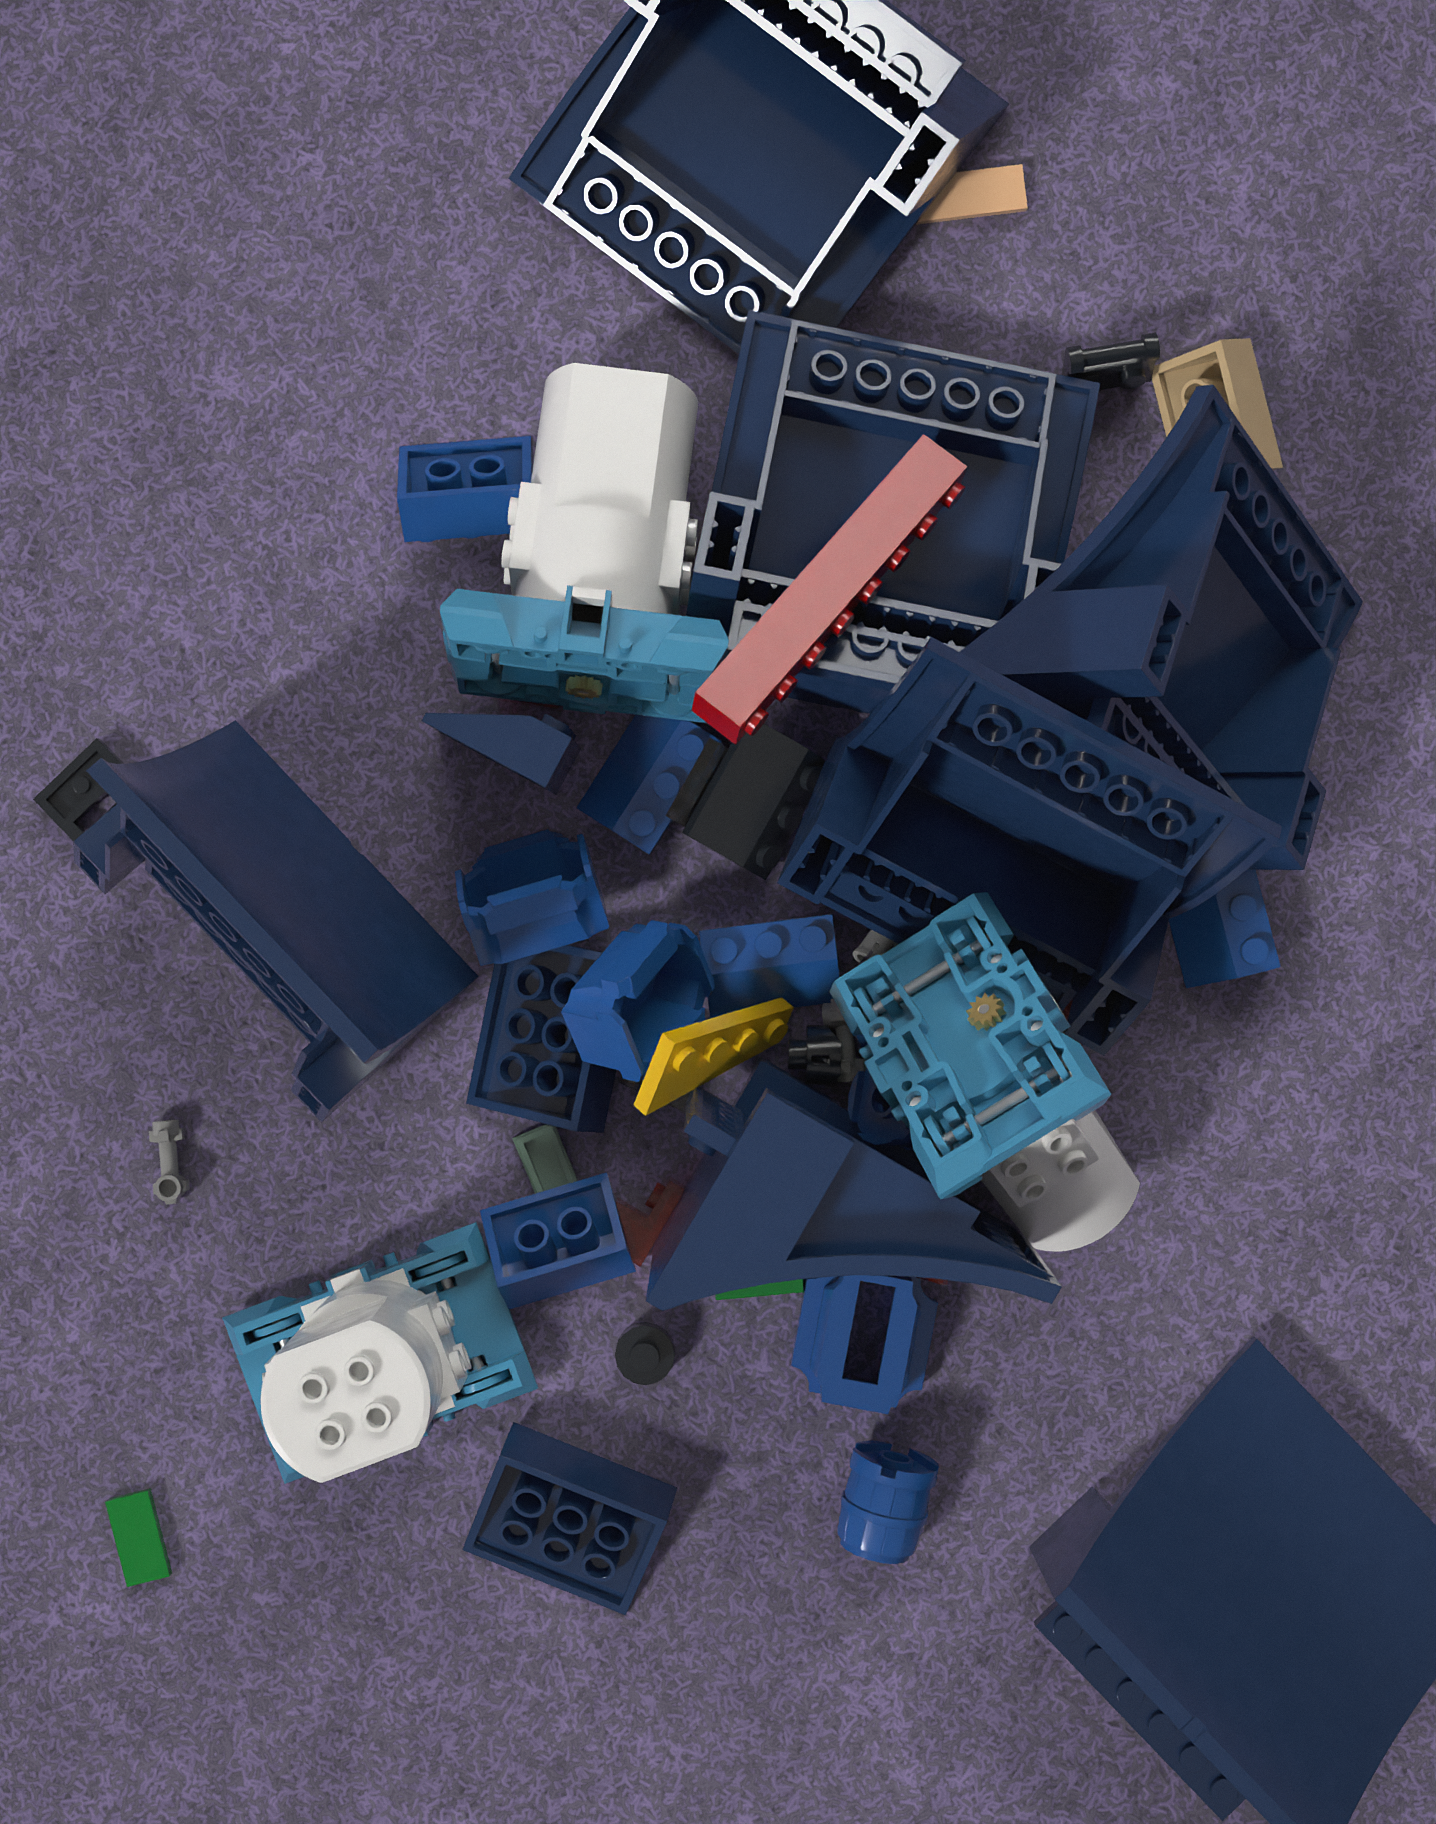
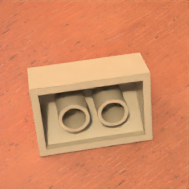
(1235, 374)

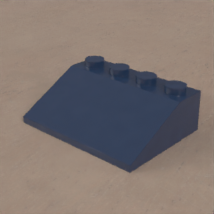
(521, 743)
(526, 1051)
(570, 1518)

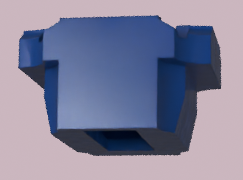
(530, 897)
(635, 992)
(825, 1335)

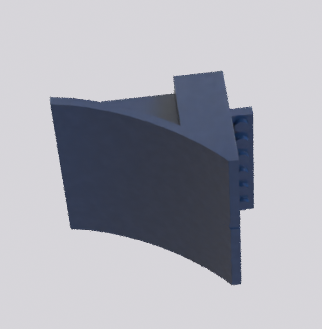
(758, 150)
(814, 433)
(1196, 625)
(1006, 794)
(280, 901)
(804, 1197)
(1252, 1599)

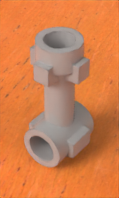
(849, 1063)
(171, 1183)

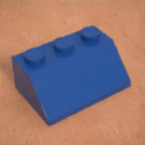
(460, 487)
(644, 778)
(1225, 935)
(771, 962)
(556, 1241)

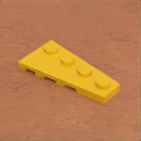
(708, 1049)

